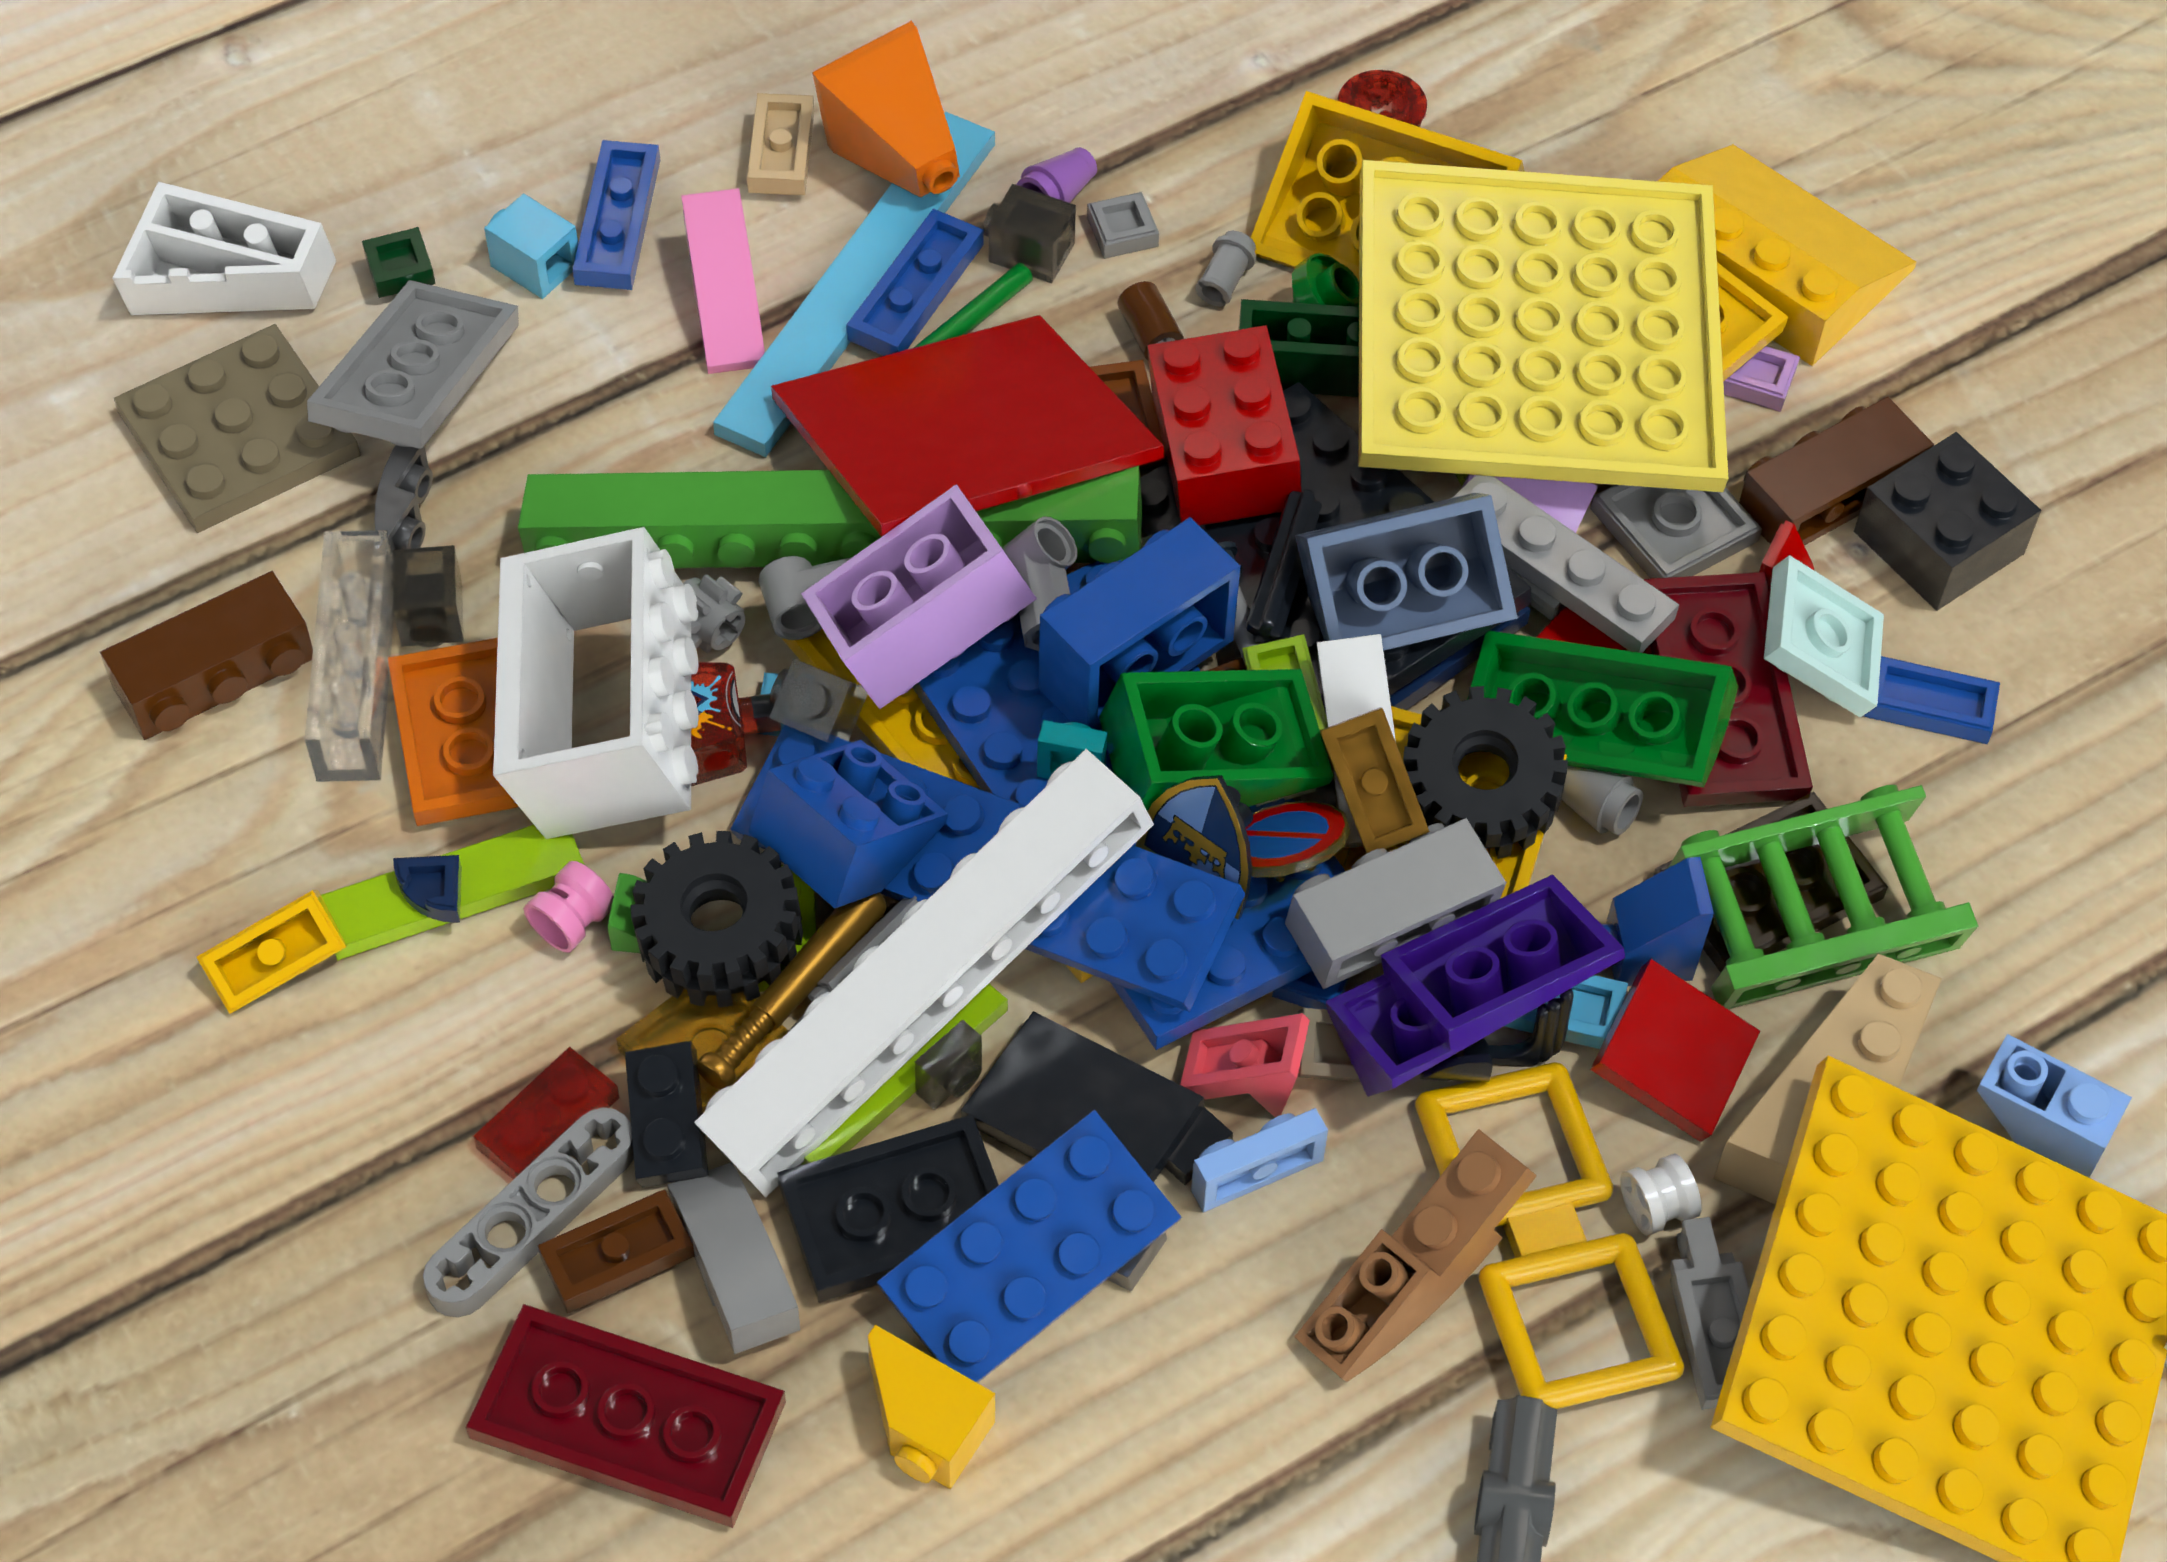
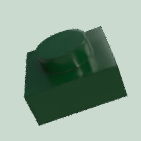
(396, 260)

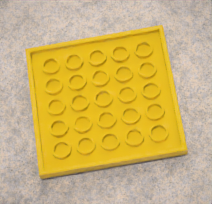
(1952, 1327)

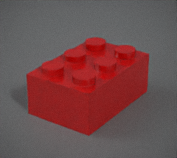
(1224, 425)

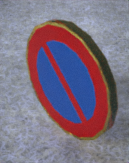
(1295, 837)

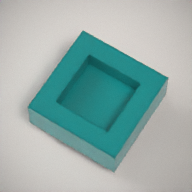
(1065, 742)

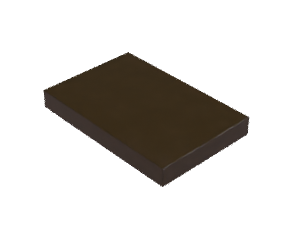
(1811, 876)

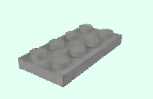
(413, 364)

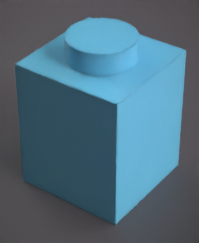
(532, 245)

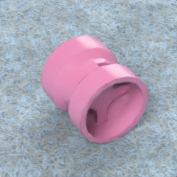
(569, 906)

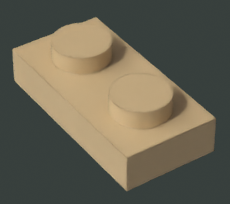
(780, 144)

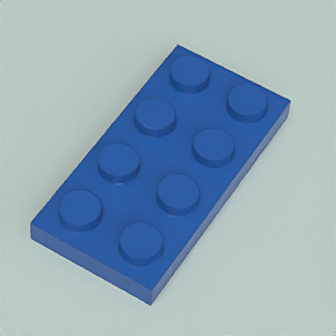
(1029, 1250)

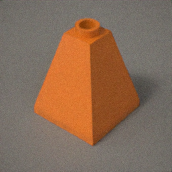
(887, 113)

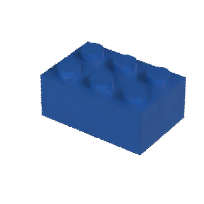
(1138, 615)

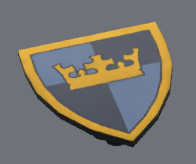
(1203, 828)

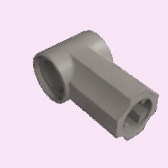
(1041, 558)
(782, 587)

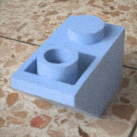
(2051, 1105)

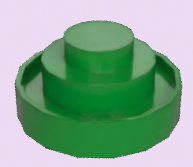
(1324, 282)

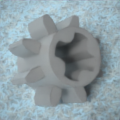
(718, 614)

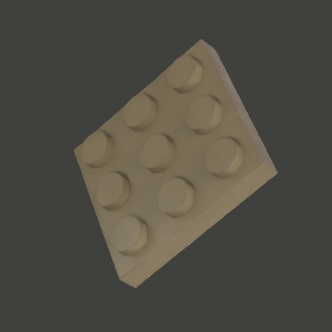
(233, 428)

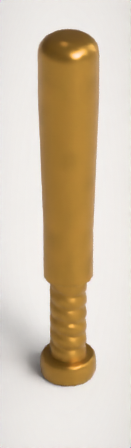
(820, 953)

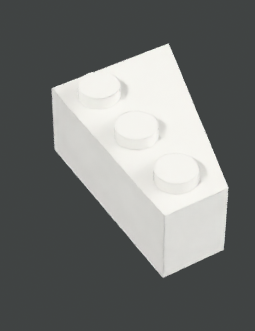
(220, 257)

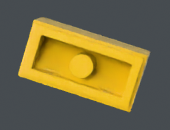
(272, 951)

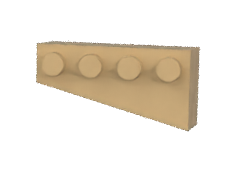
(1869, 1030)

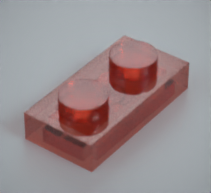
(544, 1112)

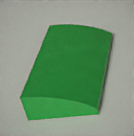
(1616, 705)

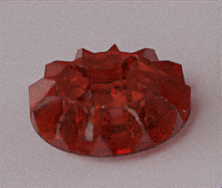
(1381, 88)

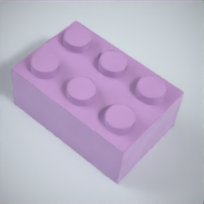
(918, 597)

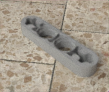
(522, 1204)

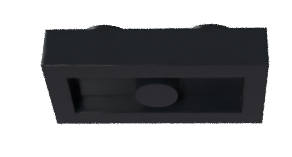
(663, 1111)

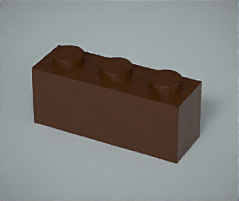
(1828, 472)
(208, 655)

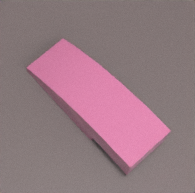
(723, 280)

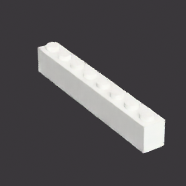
(925, 971)

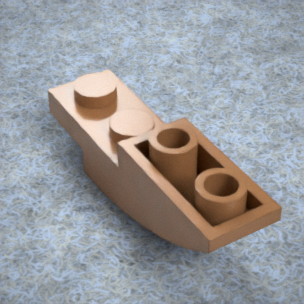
(1421, 1265)

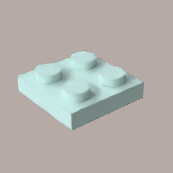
(1824, 636)

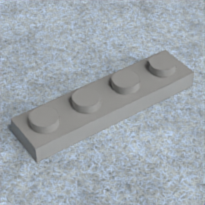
(1575, 570)

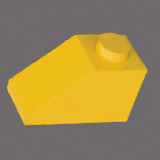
(927, 1409)

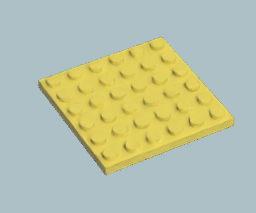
(1539, 327)

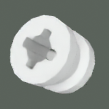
(1660, 1194)

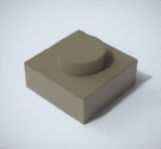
(1323, 1050)

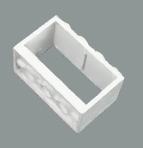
(540, 607)

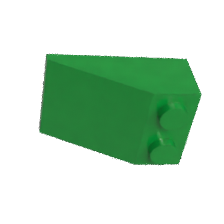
(1229, 723)

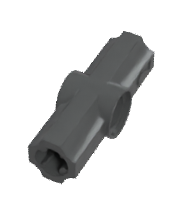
(1516, 1489)

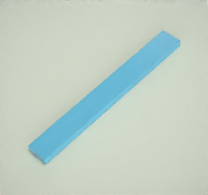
(817, 329)

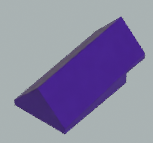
(1468, 982)

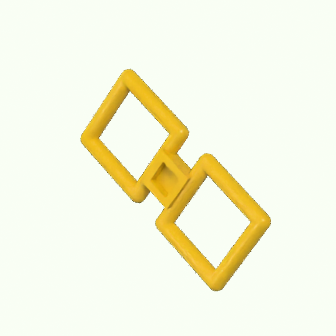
(1551, 1240)

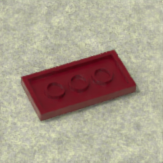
(1726, 624)
(627, 1415)

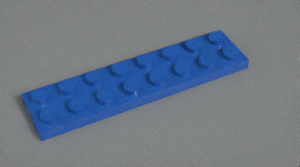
(1137, 925)

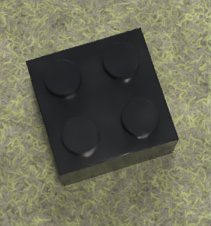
(1946, 520)

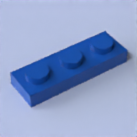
(616, 215)
(915, 284)

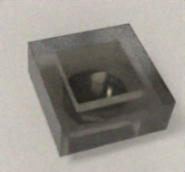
(949, 1065)

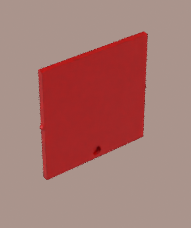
(981, 410)

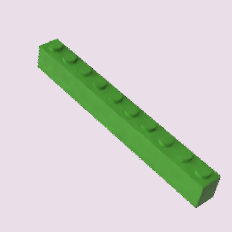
(807, 514)

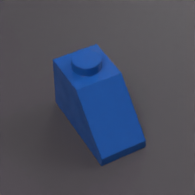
(1662, 921)

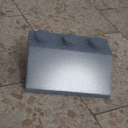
(1409, 573)

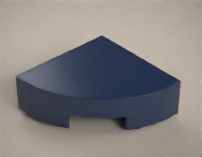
(431, 885)

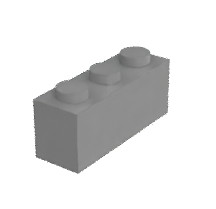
(1391, 900)

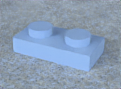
(1276, 1151)

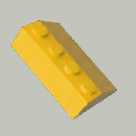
(1317, 180)
(1794, 249)

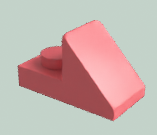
(1247, 1058)

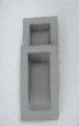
(736, 1258)

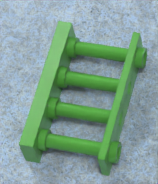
(1809, 956)

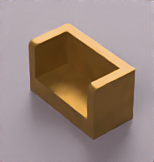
(1374, 780)

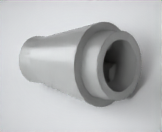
(1602, 798)

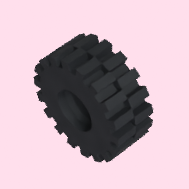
(1497, 727)
(723, 959)

